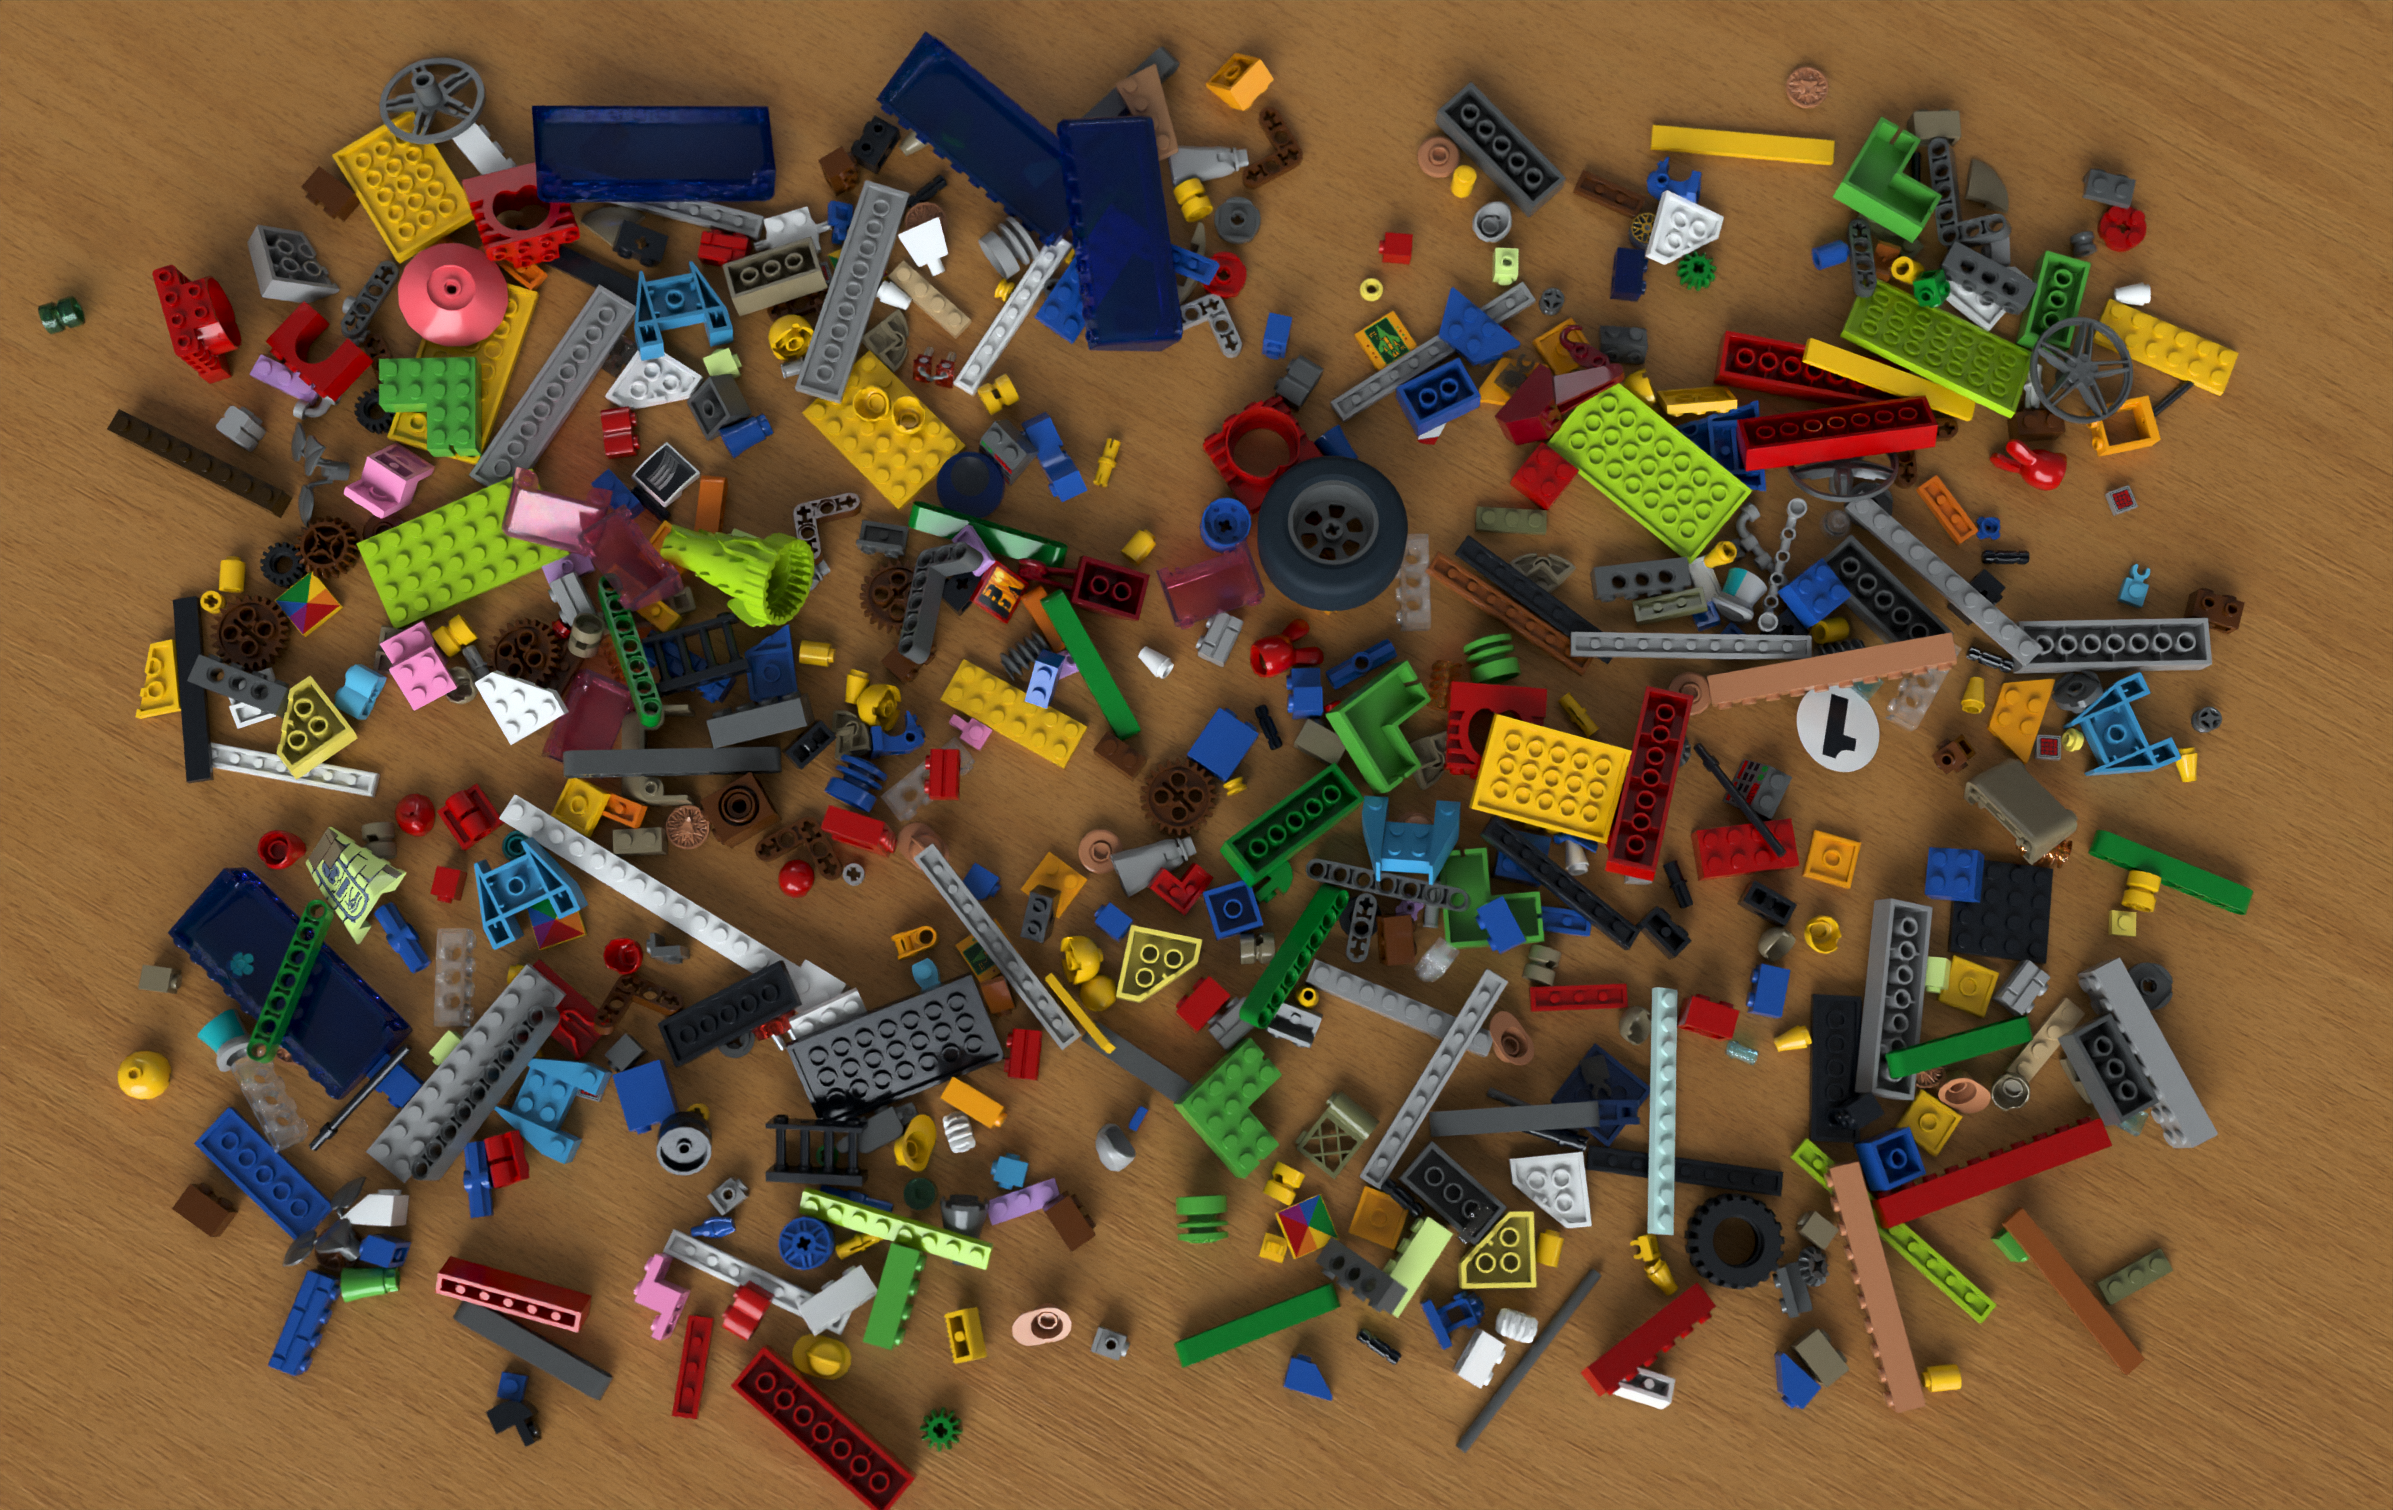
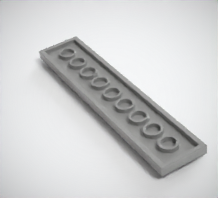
(852, 292)
(556, 388)
(439, 1095)

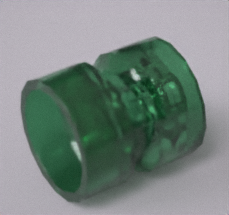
(64, 313)
(920, 1193)

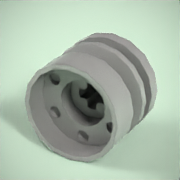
(1011, 245)

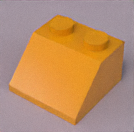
(1240, 81)

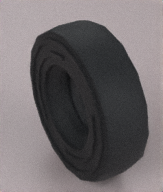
(1345, 917)

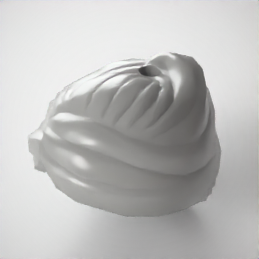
(1492, 221)
(1114, 1147)

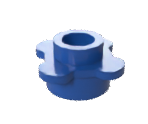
(1993, 523)

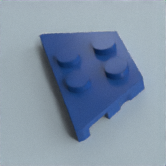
(1473, 331)
(772, 666)

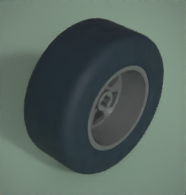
(1316, 487)

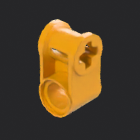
(913, 942)

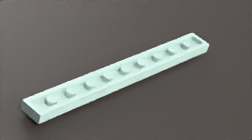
(1662, 1111)

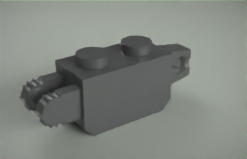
(882, 1128)

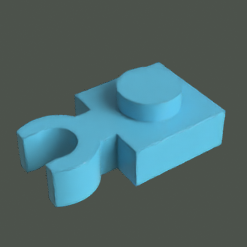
(2133, 589)

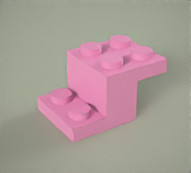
(389, 480)
(418, 665)
(661, 1295)

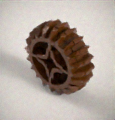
(345, 539)

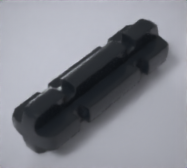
(927, 191)
(650, 503)
(2005, 557)
(1990, 659)
(1268, 727)
(1402, 1197)
(1378, 1346)

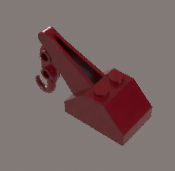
(1542, 399)
(1096, 586)

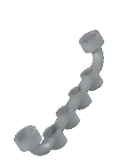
(303, 408)
(1749, 542)
(1768, 621)

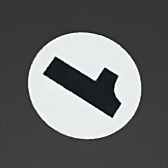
(1838, 728)

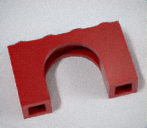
(330, 376)
(859, 831)

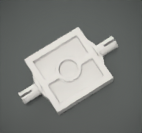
(791, 228)

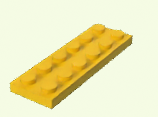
(2168, 347)
(1007, 712)

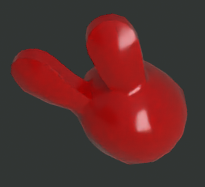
(2037, 467)
(1280, 653)

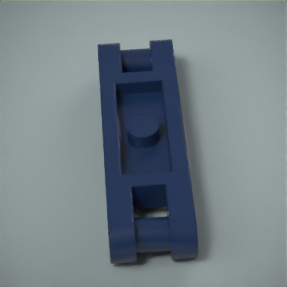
(1611, 1111)

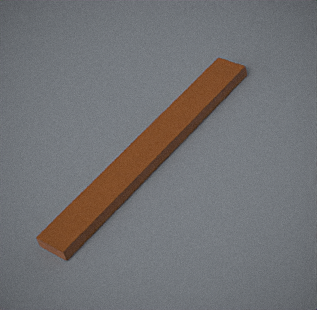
(1506, 611)
(2072, 1290)

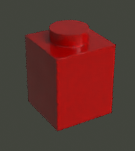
(1396, 248)
(448, 884)

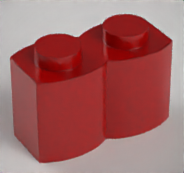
(619, 432)
(747, 1310)

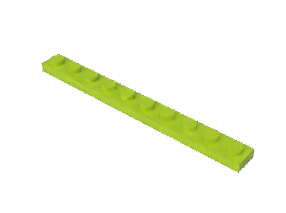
(1908, 1244)

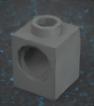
(625, 1053)

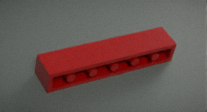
(513, 1294)
(1649, 1339)

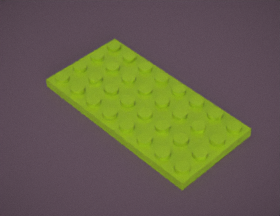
(1939, 347)
(1649, 469)
(450, 556)

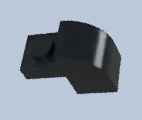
(516, 1414)

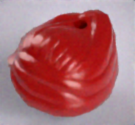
(415, 815)
(280, 849)

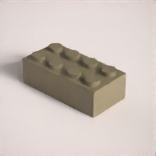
(775, 276)

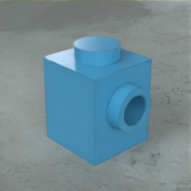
(1009, 1171)

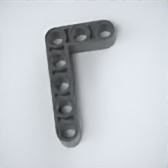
(1952, 204)
(926, 593)

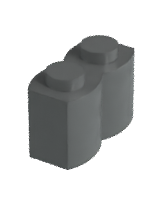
(1299, 382)

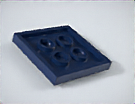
(1622, 1084)

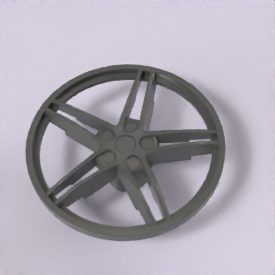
(432, 98)
(2080, 371)
(1841, 477)

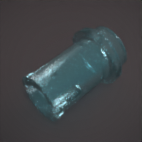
(1741, 1052)

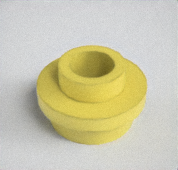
(1371, 283)
(2072, 740)

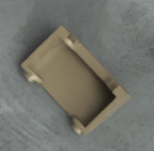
(2022, 807)

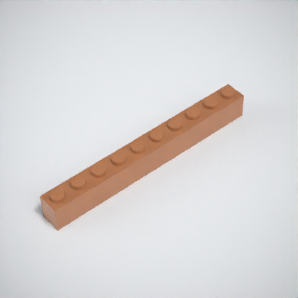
(1833, 669)
(1875, 1286)

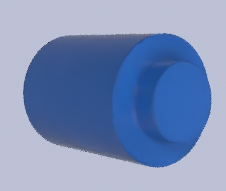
(1830, 254)

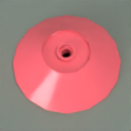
(456, 317)

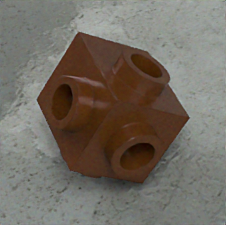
(1953, 754)

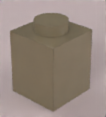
(160, 979)
(1816, 1229)

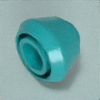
(512, 845)

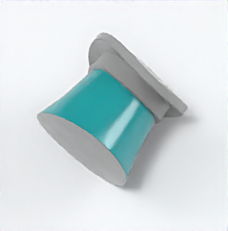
(1739, 596)
(226, 1038)

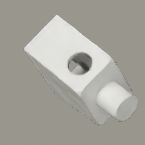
(926, 245)

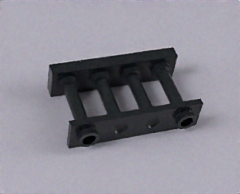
(714, 671)
(805, 1172)

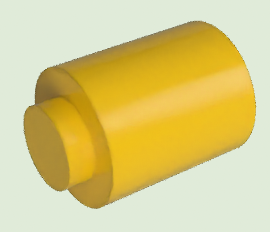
(1463, 181)
(1906, 269)
(1139, 547)
(232, 575)
(1830, 630)
(816, 653)
(1549, 1248)
(1941, 1377)

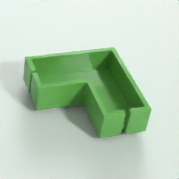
(1882, 190)
(445, 390)
(1370, 729)
(1473, 876)
(1220, 1104)

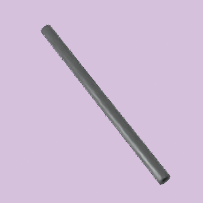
(1528, 1360)

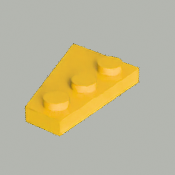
(161, 686)

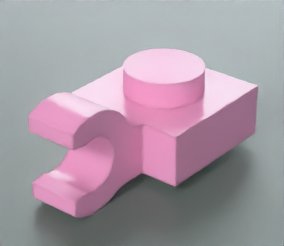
(973, 732)

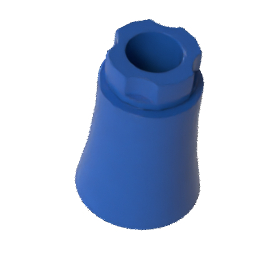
(745, 434)
(1335, 444)

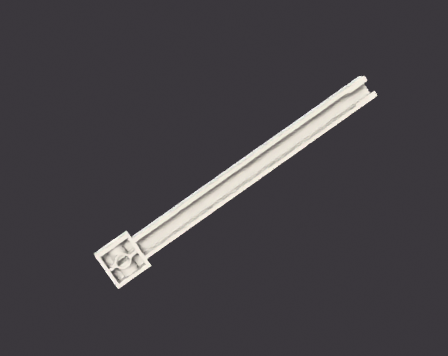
(810, 981)

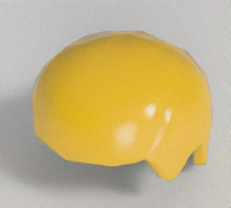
(871, 403)
(908, 414)
(1822, 934)
(1098, 993)

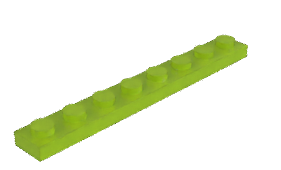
(896, 1228)

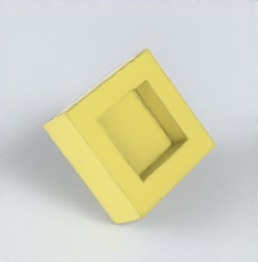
(2122, 923)

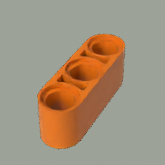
(711, 503)
(1033, 605)

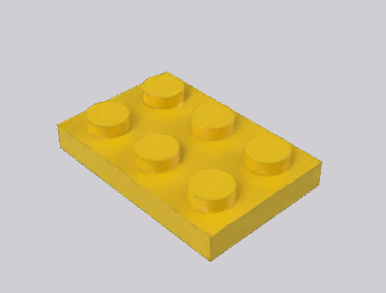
(1697, 400)

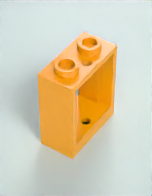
(2145, 424)
(974, 1103)

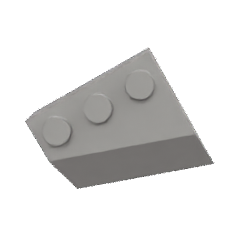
(288, 266)

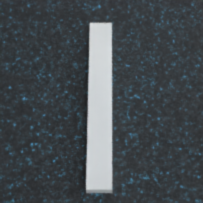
(1011, 317)
(272, 767)
(739, 1272)

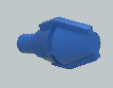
(714, 1227)

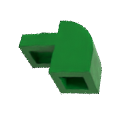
(1279, 879)

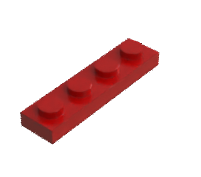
(1578, 997)
(693, 1367)

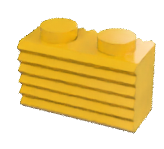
(965, 1335)

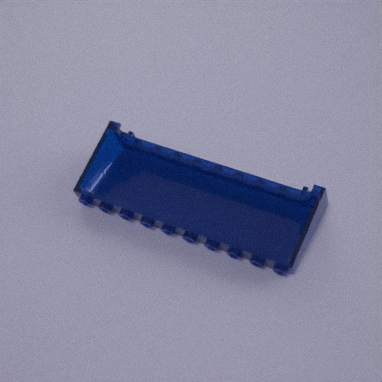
(981, 135)
(653, 153)
(1120, 233)
(339, 1020)

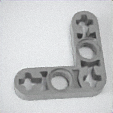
(1213, 317)

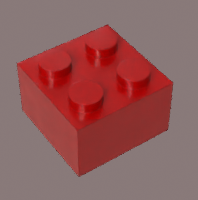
(1544, 477)
(1202, 1004)
(1707, 1017)

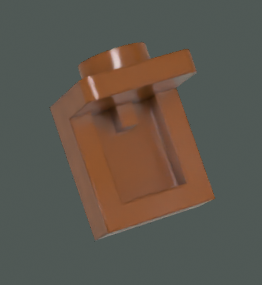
(1884, 257)

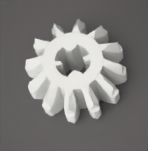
(959, 1131)
(1516, 1325)

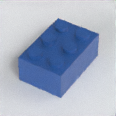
(1438, 397)

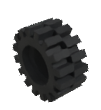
(364, 417)
(271, 560)

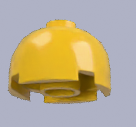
(790, 337)
(1641, 388)
(878, 706)
(1081, 960)
(144, 1074)

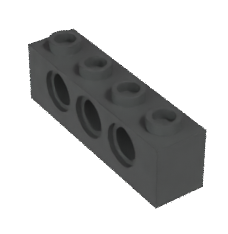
(2000, 277)
(1675, 568)
(205, 675)
(1361, 1275)

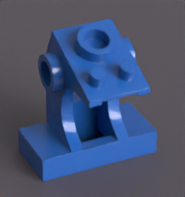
(1659, 181)
(889, 745)
(1471, 1307)

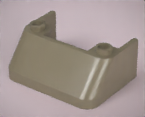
(647, 789)

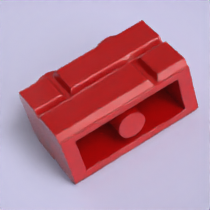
(720, 248)
(944, 774)
(1024, 1054)

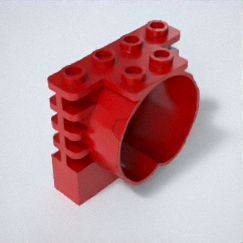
(513, 190)
(198, 321)
(1267, 415)
(1466, 699)

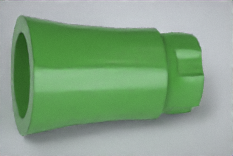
(367, 1282)

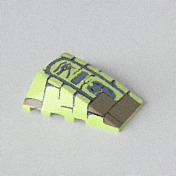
(351, 879)

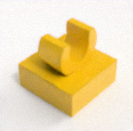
(1273, 1247)
(1649, 1247)

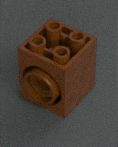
(724, 807)

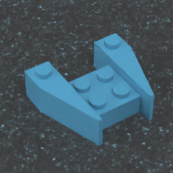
(676, 304)
(2116, 734)
(1409, 845)
(521, 885)
(547, 1100)

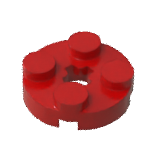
(2134, 222)
(1230, 286)

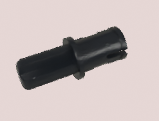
(1678, 884)

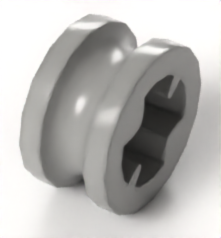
(848, 879)

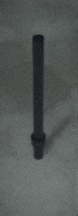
(1712, 765)
(331, 1128)

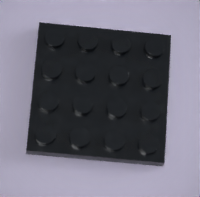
(2010, 917)

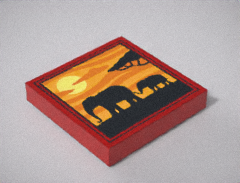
(999, 592)

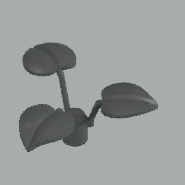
(330, 469)
(338, 1237)

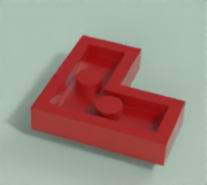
(1184, 892)

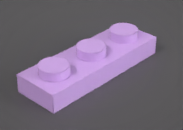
(284, 379)
(1022, 1201)

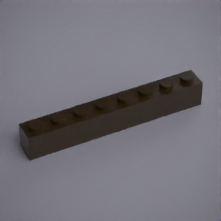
(199, 463)

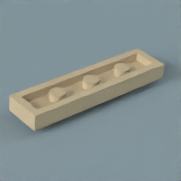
(930, 299)
(2045, 1041)

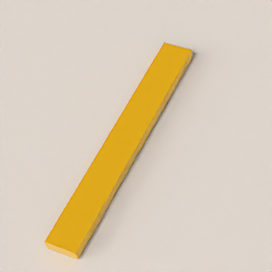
(1742, 145)
(1886, 378)

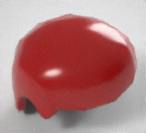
(796, 878)
(623, 955)

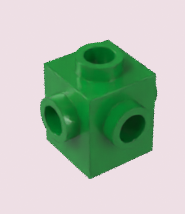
(1931, 288)

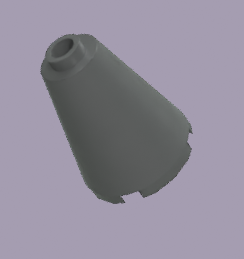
(964, 1215)

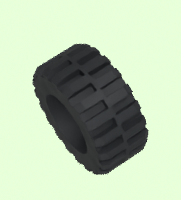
(1767, 1241)

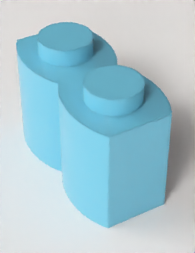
(359, 691)
(926, 973)

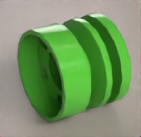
(1491, 658)
(1202, 1218)

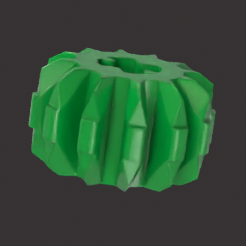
(1695, 279)
(947, 1423)

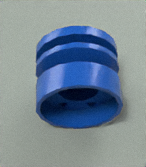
(1216, 515)
(856, 783)
(820, 1248)

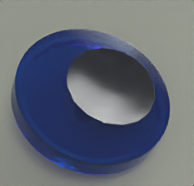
(971, 484)

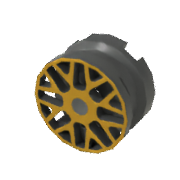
(1640, 231)

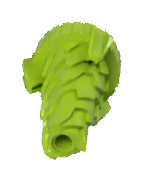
(763, 575)

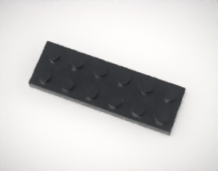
(729, 1014)
(1833, 1063)

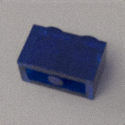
(1627, 274)

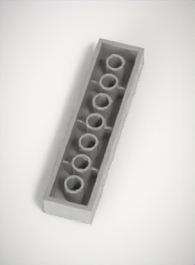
(2118, 645)
(1893, 994)
(2179, 1108)

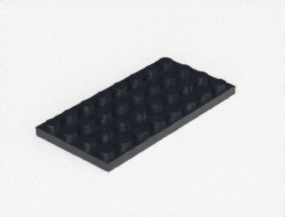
(896, 1050)

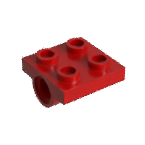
(470, 816)
(507, 1159)

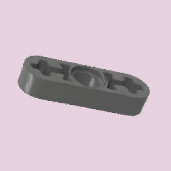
(1352, 944)

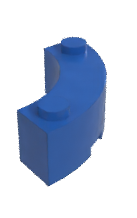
(1057, 465)

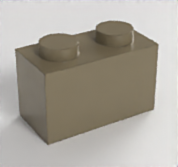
(1935, 124)
(1320, 742)
(640, 842)
(1820, 1357)

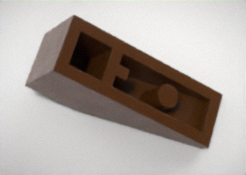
(998, 996)

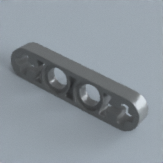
(1861, 258)
(367, 298)

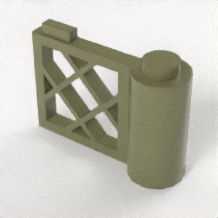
(1348, 1117)

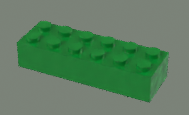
(1291, 825)

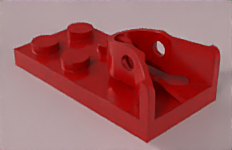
(576, 1014)

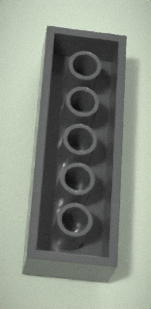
(1500, 149)
(1880, 597)

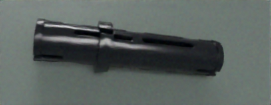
(1561, 1137)

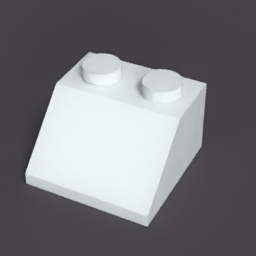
(380, 1209)
(1479, 1358)

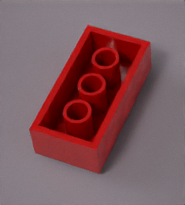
(1742, 850)

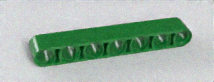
(995, 536)
(630, 660)
(1090, 665)
(2172, 872)
(1294, 956)
(290, 994)
(1958, 1046)
(1257, 1324)

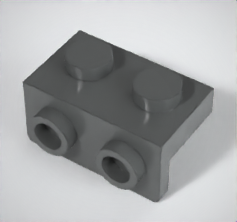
(2108, 188)
(1623, 344)
(883, 539)
(667, 954)
(1295, 1024)
(1794, 1290)

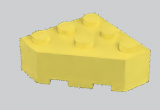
(311, 729)
(1154, 961)
(1502, 1255)

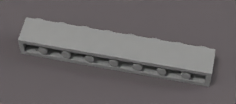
(1390, 1004)

